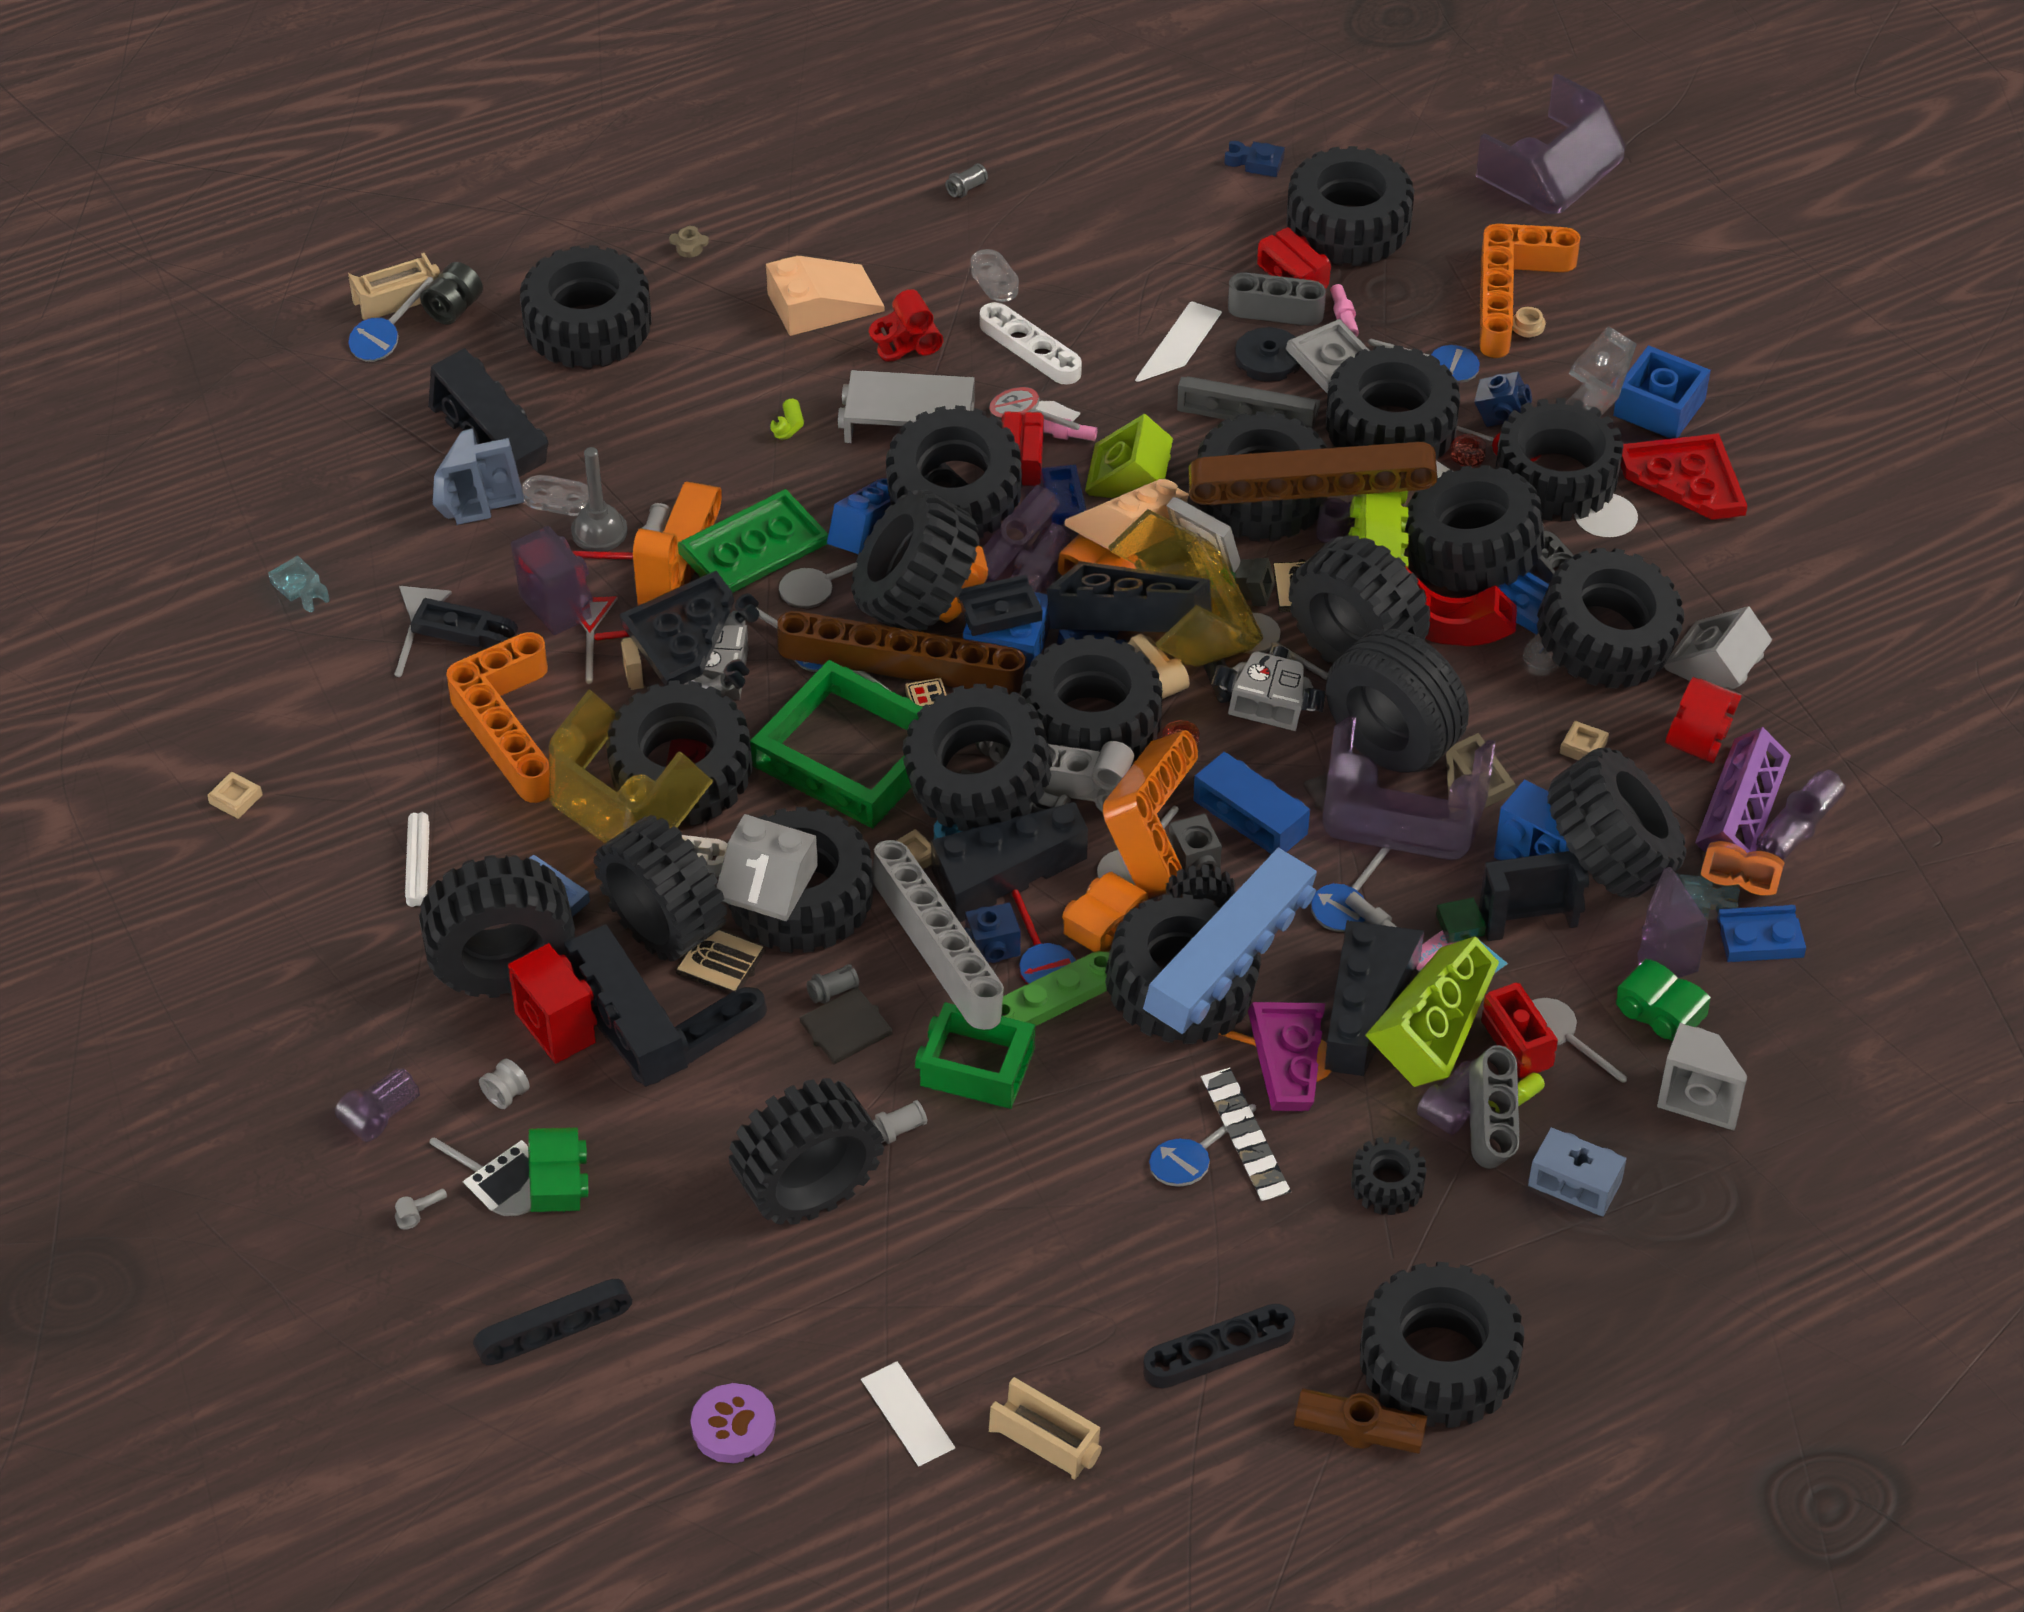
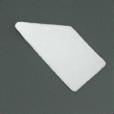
(1057, 409)

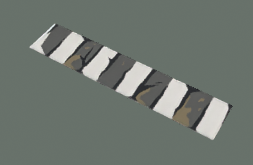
(1246, 1134)

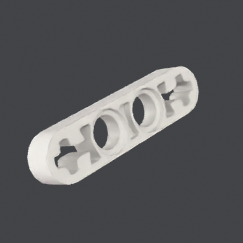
(1060, 364)

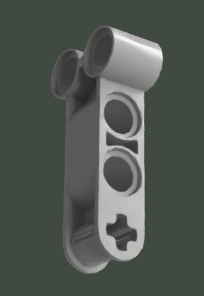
(1082, 772)

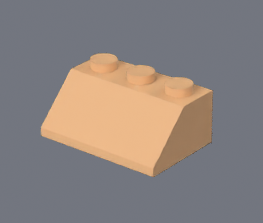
(1109, 520)

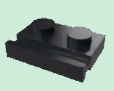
(999, 605)

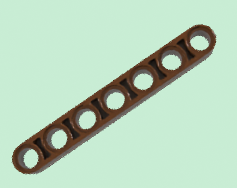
(1312, 473)
(898, 652)

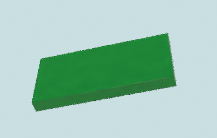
(754, 541)

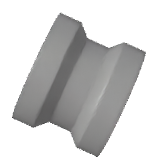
(504, 1083)

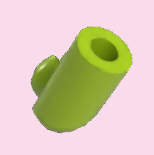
(790, 423)
(1527, 1089)

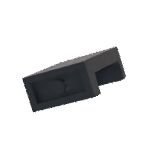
(1532, 889)

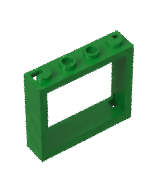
(818, 780)

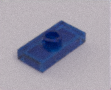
(1066, 486)

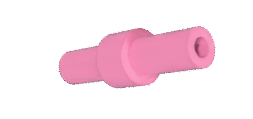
(1344, 308)
(1062, 432)

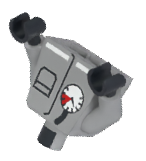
(729, 657)
(1269, 689)

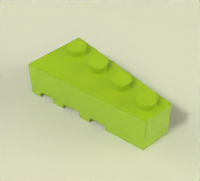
(1382, 520)
(1435, 1012)

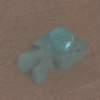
(298, 580)
(1706, 896)

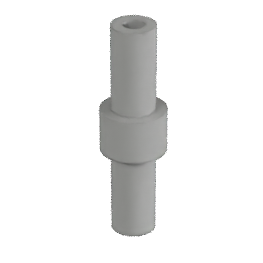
(1367, 911)

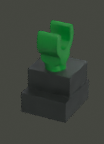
(1255, 580)

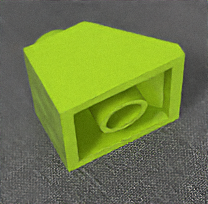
(1129, 459)

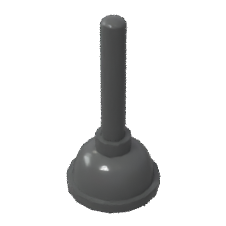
(598, 523)

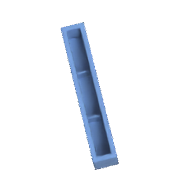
(1230, 941)

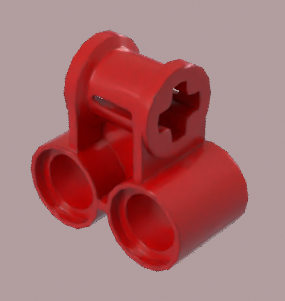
(907, 327)

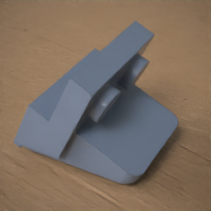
(476, 479)

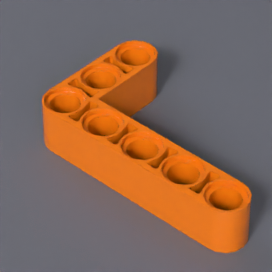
(1510, 249)
(655, 553)
(475, 694)
(1134, 806)

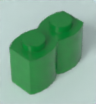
(1661, 999)
(555, 1169)

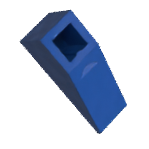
(856, 516)

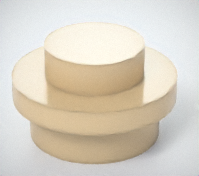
(1528, 322)

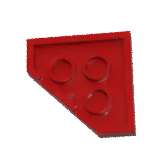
(1688, 472)

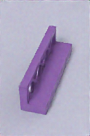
(1739, 785)

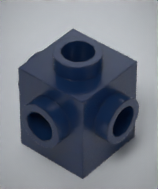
(1500, 397)
(994, 932)

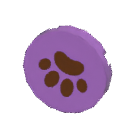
(733, 1422)

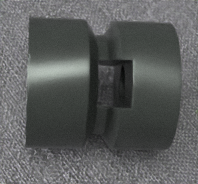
(451, 293)

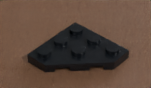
(681, 627)

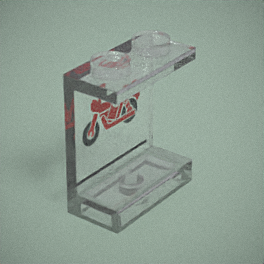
(1602, 370)

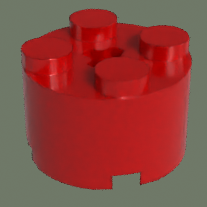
(1703, 719)

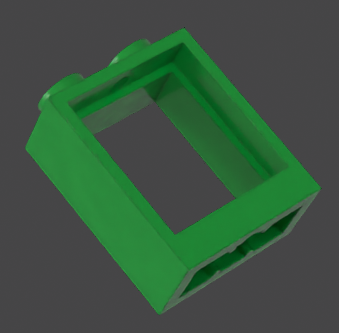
(970, 1081)

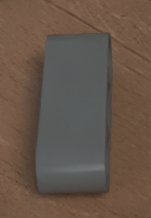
(1276, 299)
(1483, 1121)

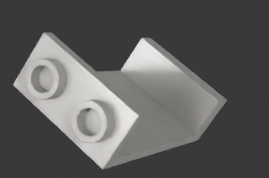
(899, 397)

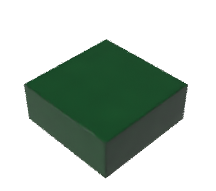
(1460, 920)

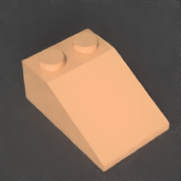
(819, 292)

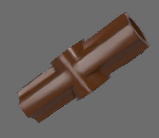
(1338, 1415)

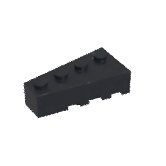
(478, 402)
(1123, 598)
(1370, 977)

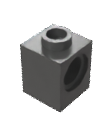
(1195, 843)

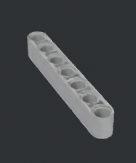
(938, 935)

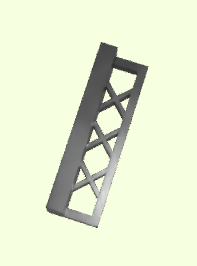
(1229, 400)

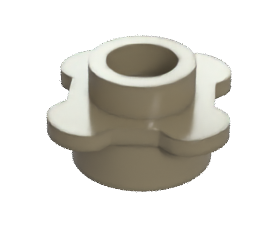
(689, 241)

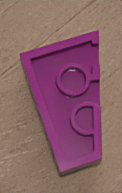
(1287, 1050)

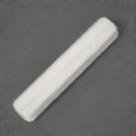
(417, 858)

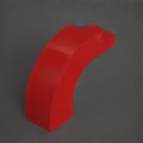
(1470, 619)

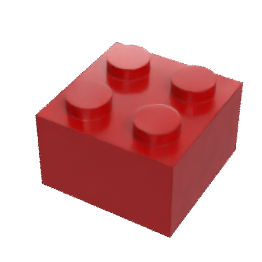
(553, 1002)

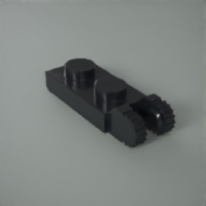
(461, 624)

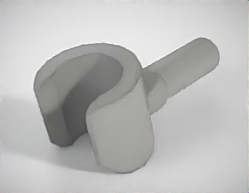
(407, 1209)

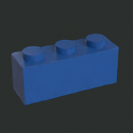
(1251, 804)

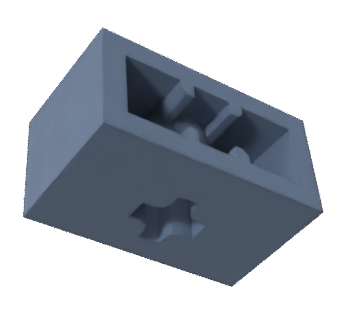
(1577, 1171)

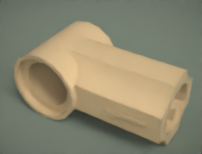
(1172, 672)

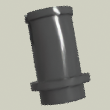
(961, 183)
(823, 987)

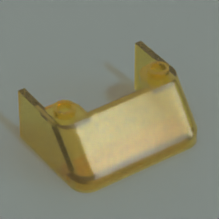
(1199, 636)
(594, 803)

